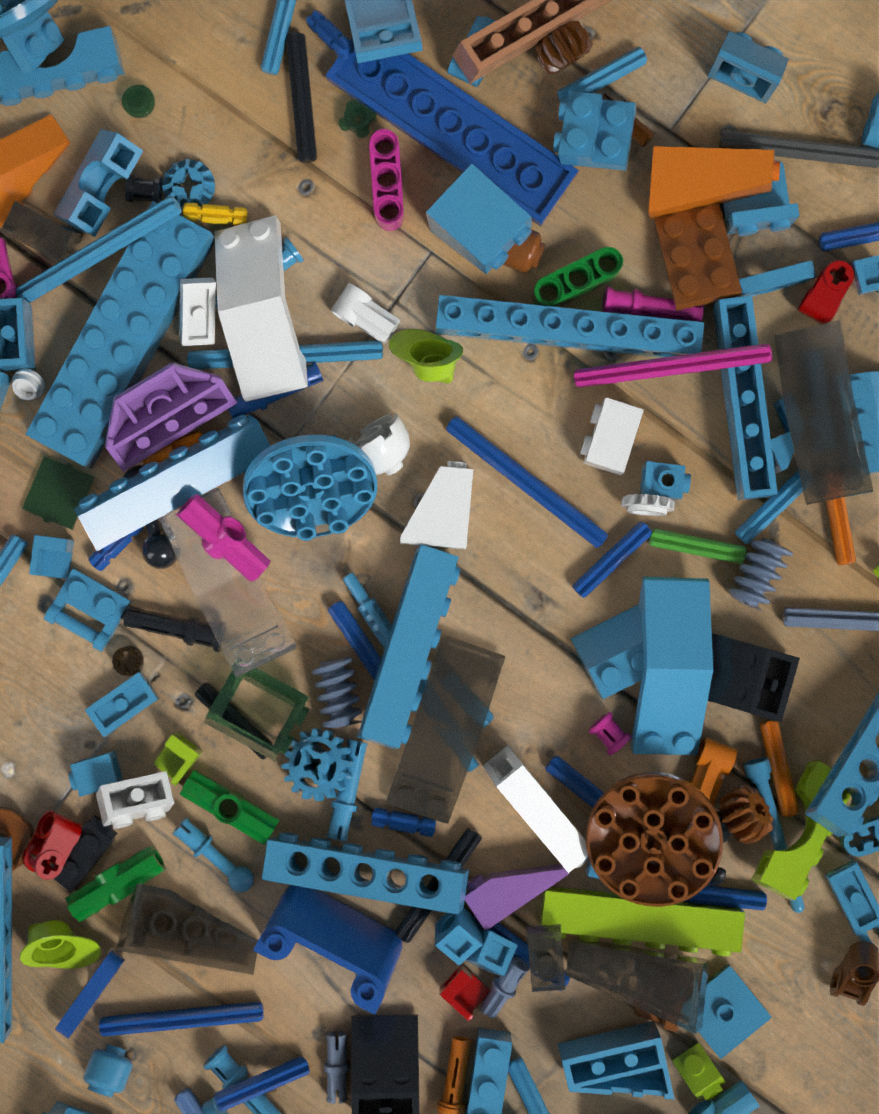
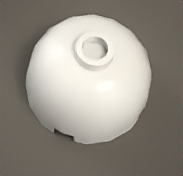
(385, 443)

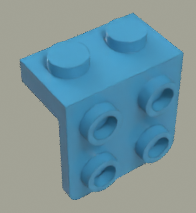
(762, 210)

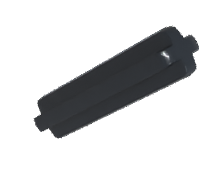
(207, 694)

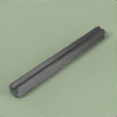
(803, 148)

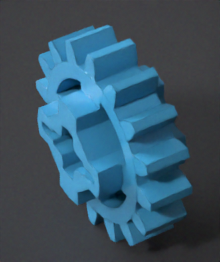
(305, 768)

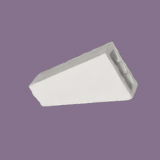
(537, 808)

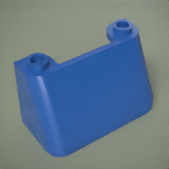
(336, 934)

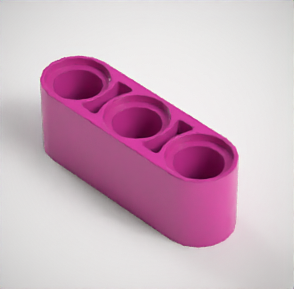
(381, 165)

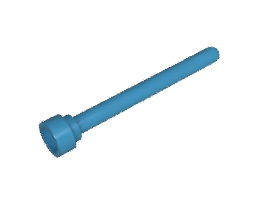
(759, 773)

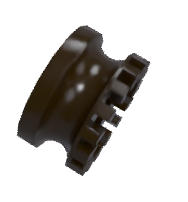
(120, 654)

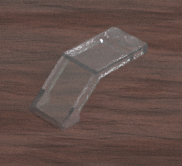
(234, 608)

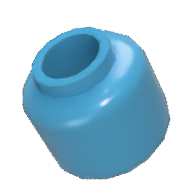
(108, 1071)

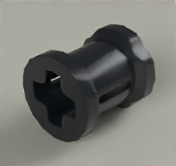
(143, 189)

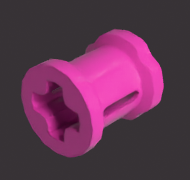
(609, 733)

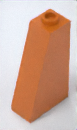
(706, 176)

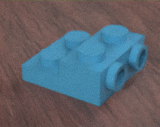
(594, 131)

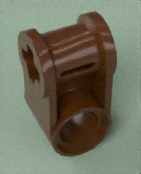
(857, 973)

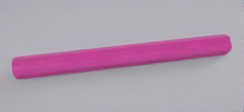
(673, 365)

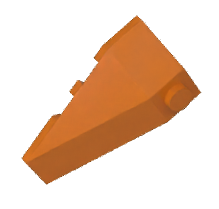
(26, 158)

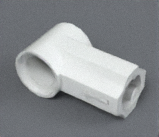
(359, 310)

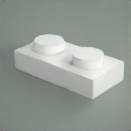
(197, 311)

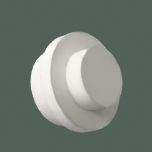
(27, 384)

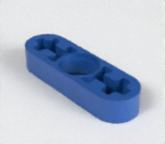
(90, 994)

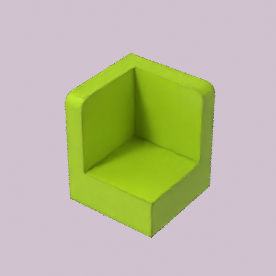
(177, 757)

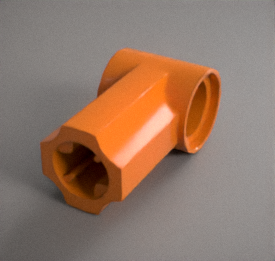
(712, 765)

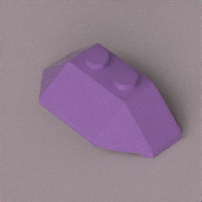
(163, 411)

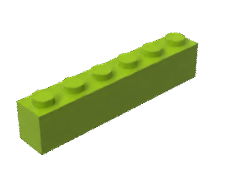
(610, 916)

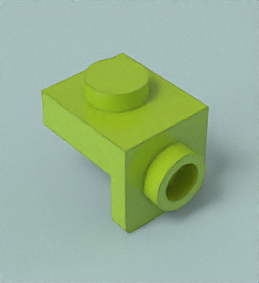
(699, 1073)

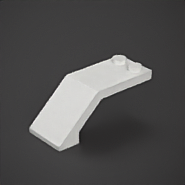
(256, 310)

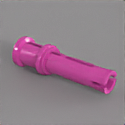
(638, 304)

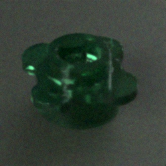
(353, 110)

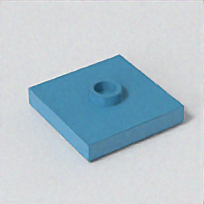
(730, 1012)

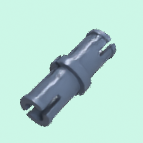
(336, 1067)

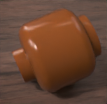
(527, 254)

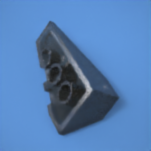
(175, 930)

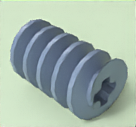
(759, 573)
(337, 693)

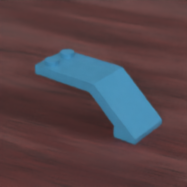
(383, 28)
(674, 665)

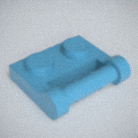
(92, 599)

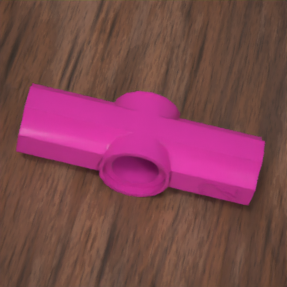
(223, 537)

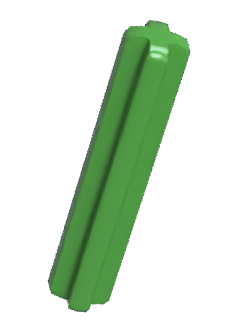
(698, 546)

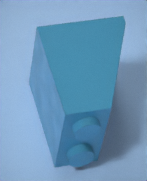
(479, 220)

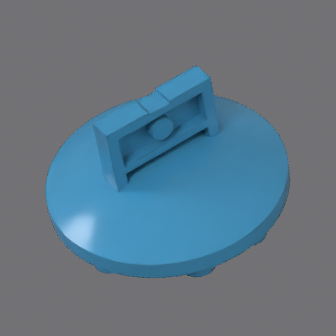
(29, 31)
(309, 485)

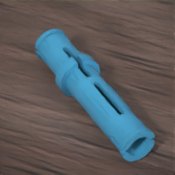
(345, 799)

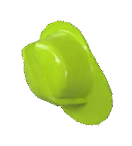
(428, 354)
(58, 947)

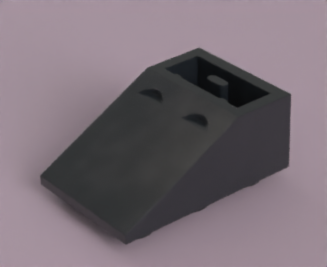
(751, 677)
(385, 1064)

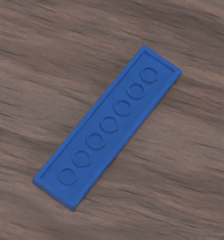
(456, 128)

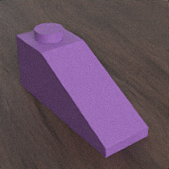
(506, 891)

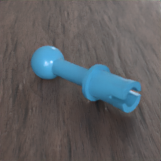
(239, 878)

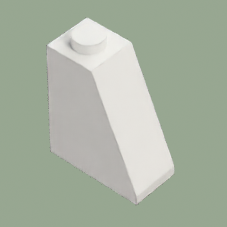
(443, 511)

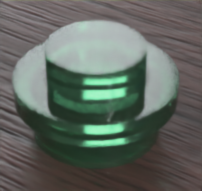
(138, 101)

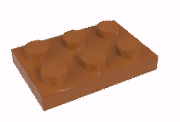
(697, 257)

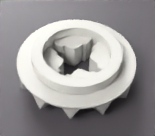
(647, 504)

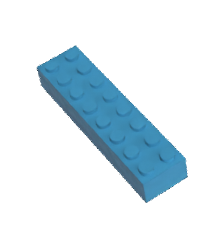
(119, 338)

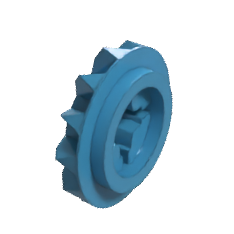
(199, 173)

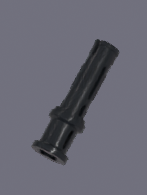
(190, 630)

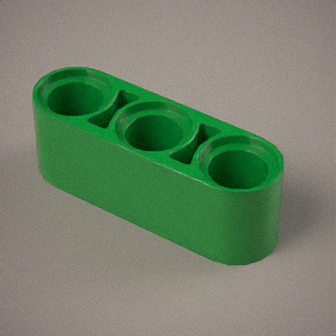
(587, 266)

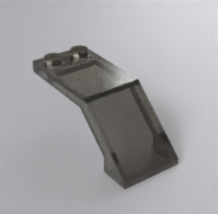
(822, 412)
(446, 729)

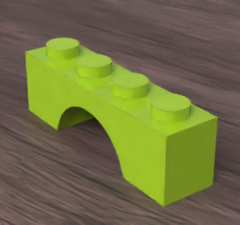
(787, 869)

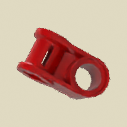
(825, 297)
(53, 843)

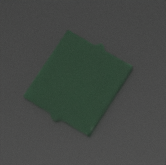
(57, 491)

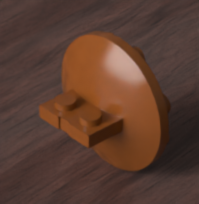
(654, 839)

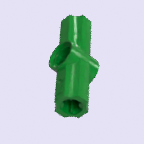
(210, 795)
(115, 883)

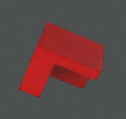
(463, 991)

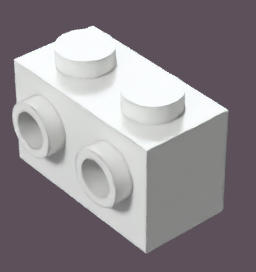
(612, 436)
(133, 799)

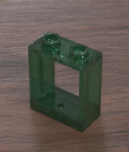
(271, 686)

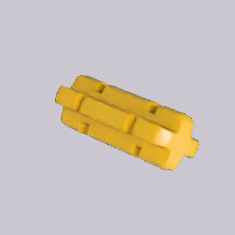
(214, 214)

